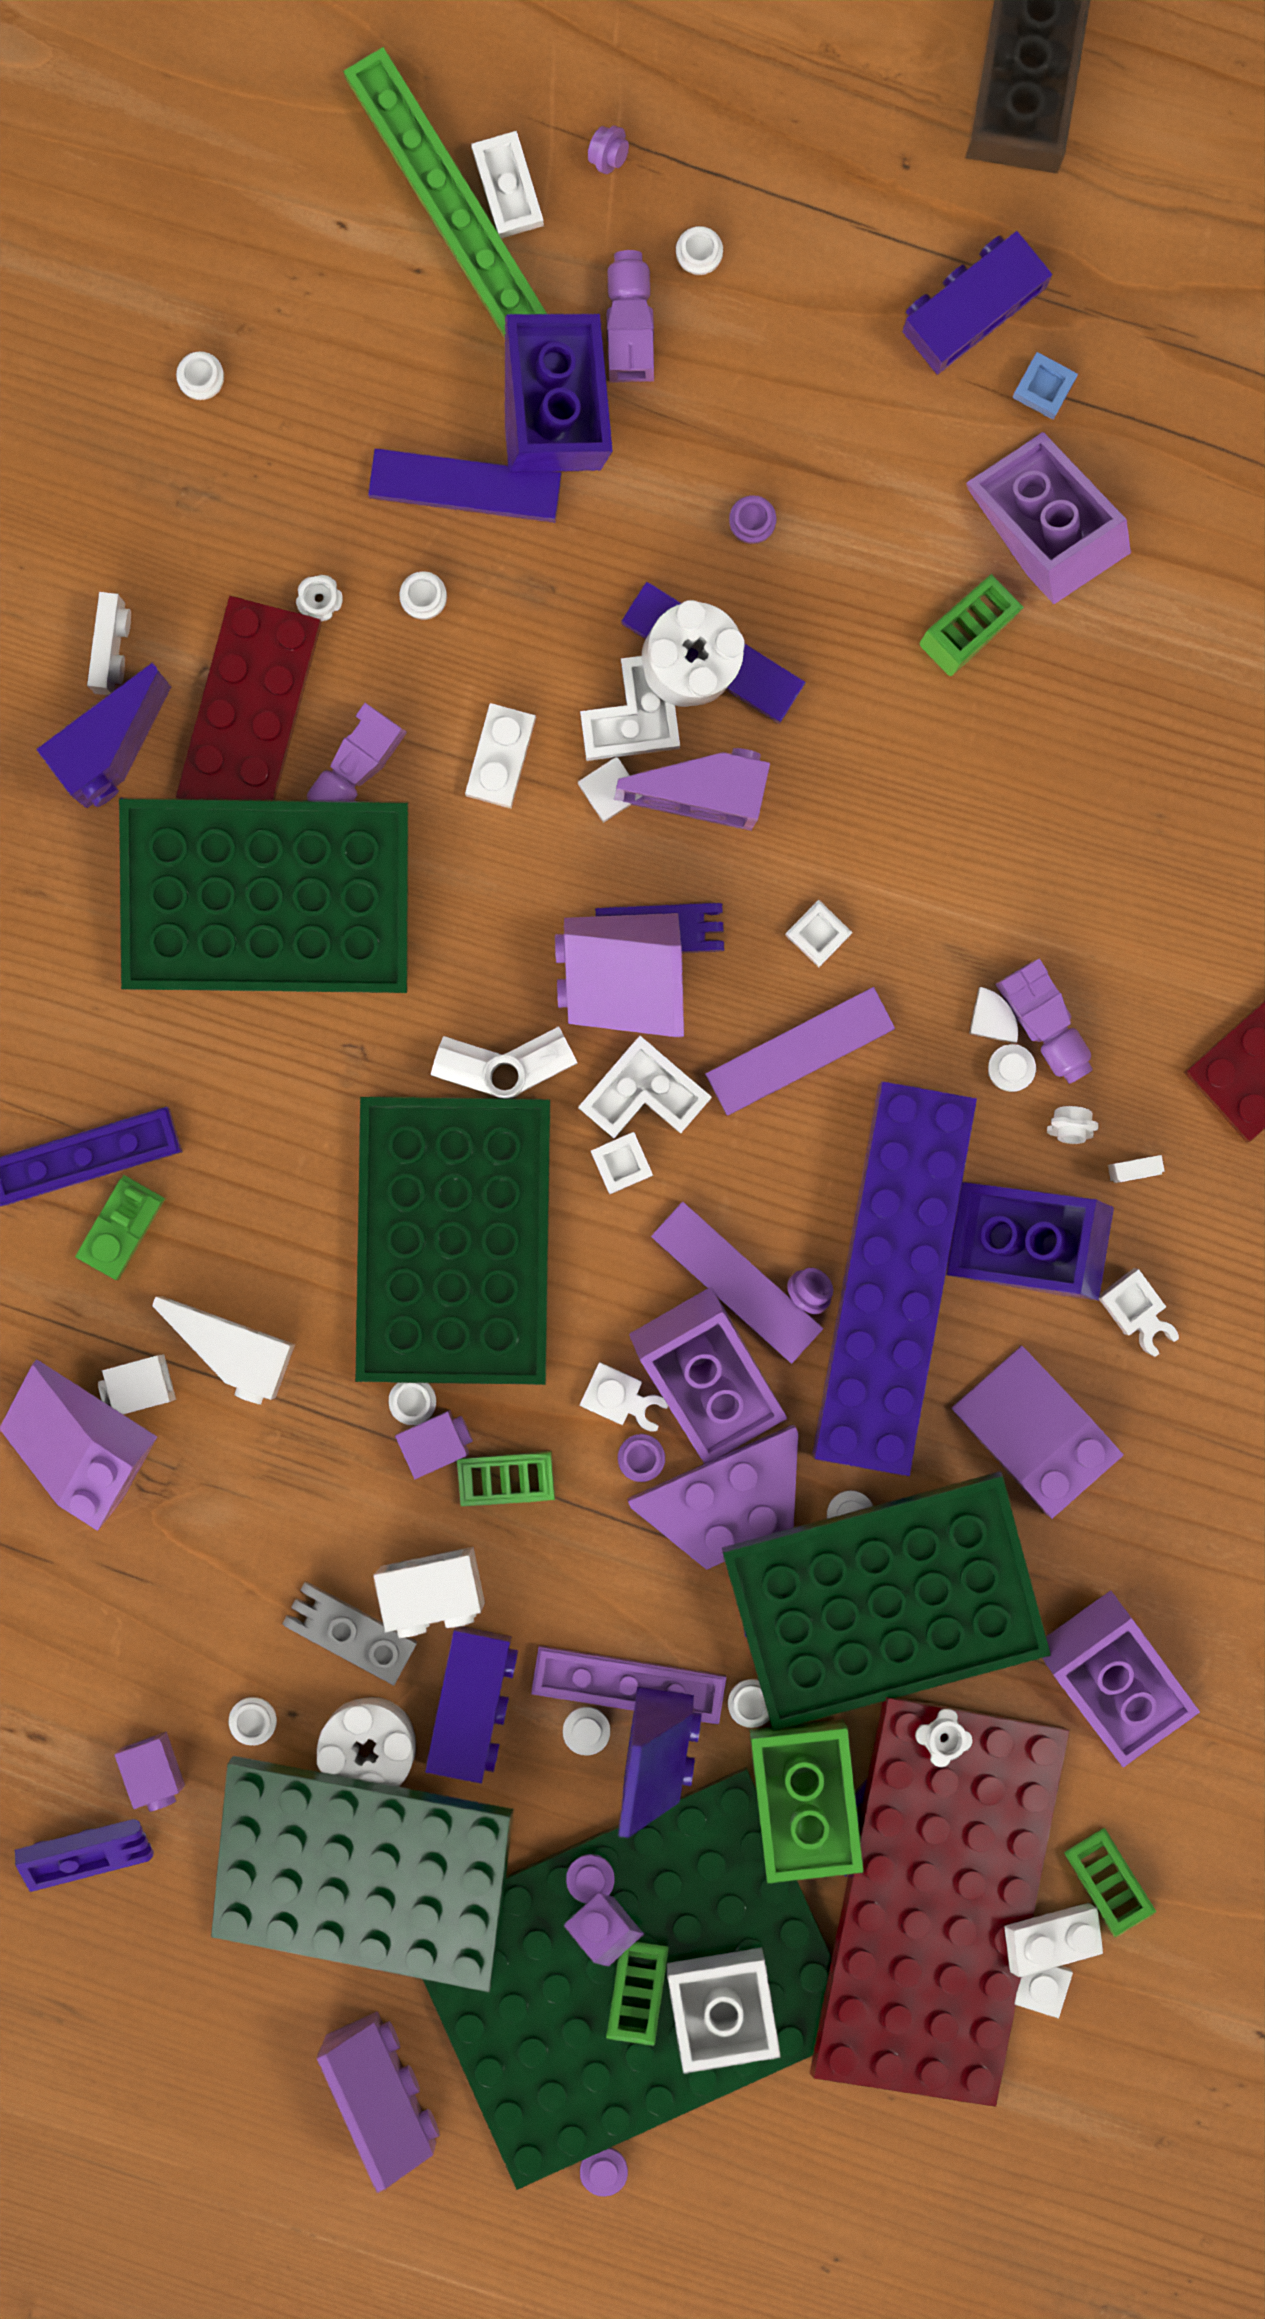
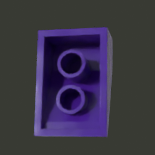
(555, 393)
(102, 743)
(1031, 1240)
(657, 1756)

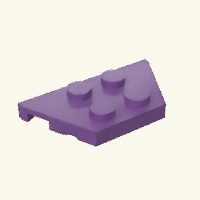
(727, 1498)

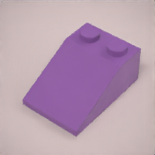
(1051, 517)
(711, 788)
(707, 1376)
(1037, 1432)
(75, 1444)
(1117, 1679)

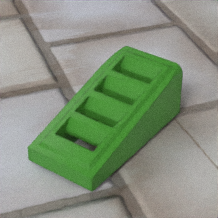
(946, 643)
(545, 1477)
(1131, 1918)
(633, 2034)

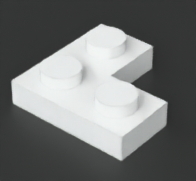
(637, 728)
(641, 1079)

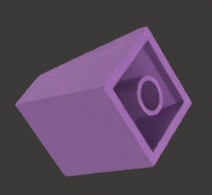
(622, 973)

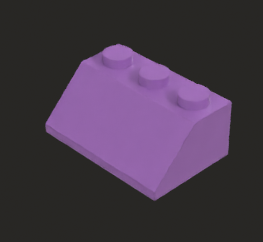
(378, 2099)

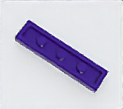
(464, 485)
(759, 680)
(87, 1156)

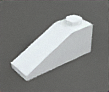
(233, 1351)

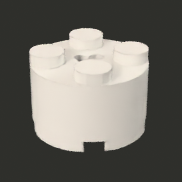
(718, 661)
(364, 1720)

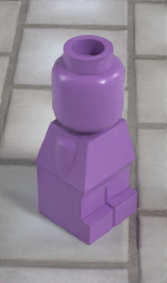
(630, 319)
(358, 757)
(1045, 1018)

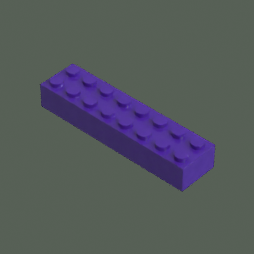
(894, 1278)

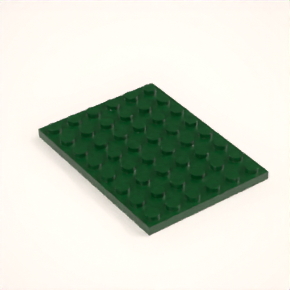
(540, 2033)

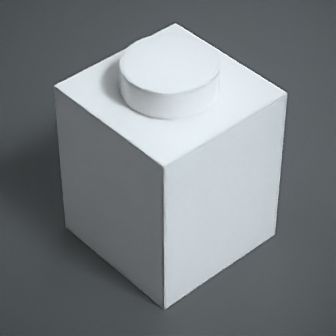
(137, 1385)

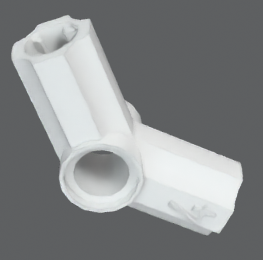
(474, 1065)

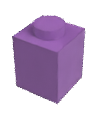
(434, 1443)
(150, 1772)
(603, 1929)

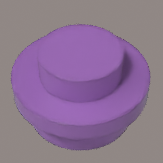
(608, 148)
(752, 519)
(810, 1290)
(641, 1457)
(589, 1876)
(604, 2172)

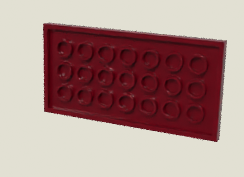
(920, 1946)

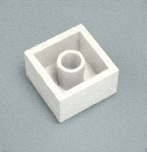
(429, 1592)
(722, 2010)

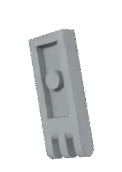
(351, 1634)

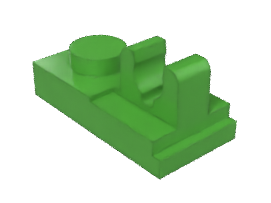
(120, 1227)

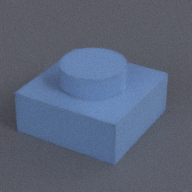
(1045, 385)

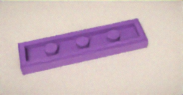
(800, 1051)
(737, 1282)
(615, 1681)

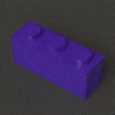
(975, 301)
(471, 1704)

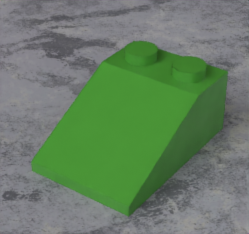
(806, 1801)

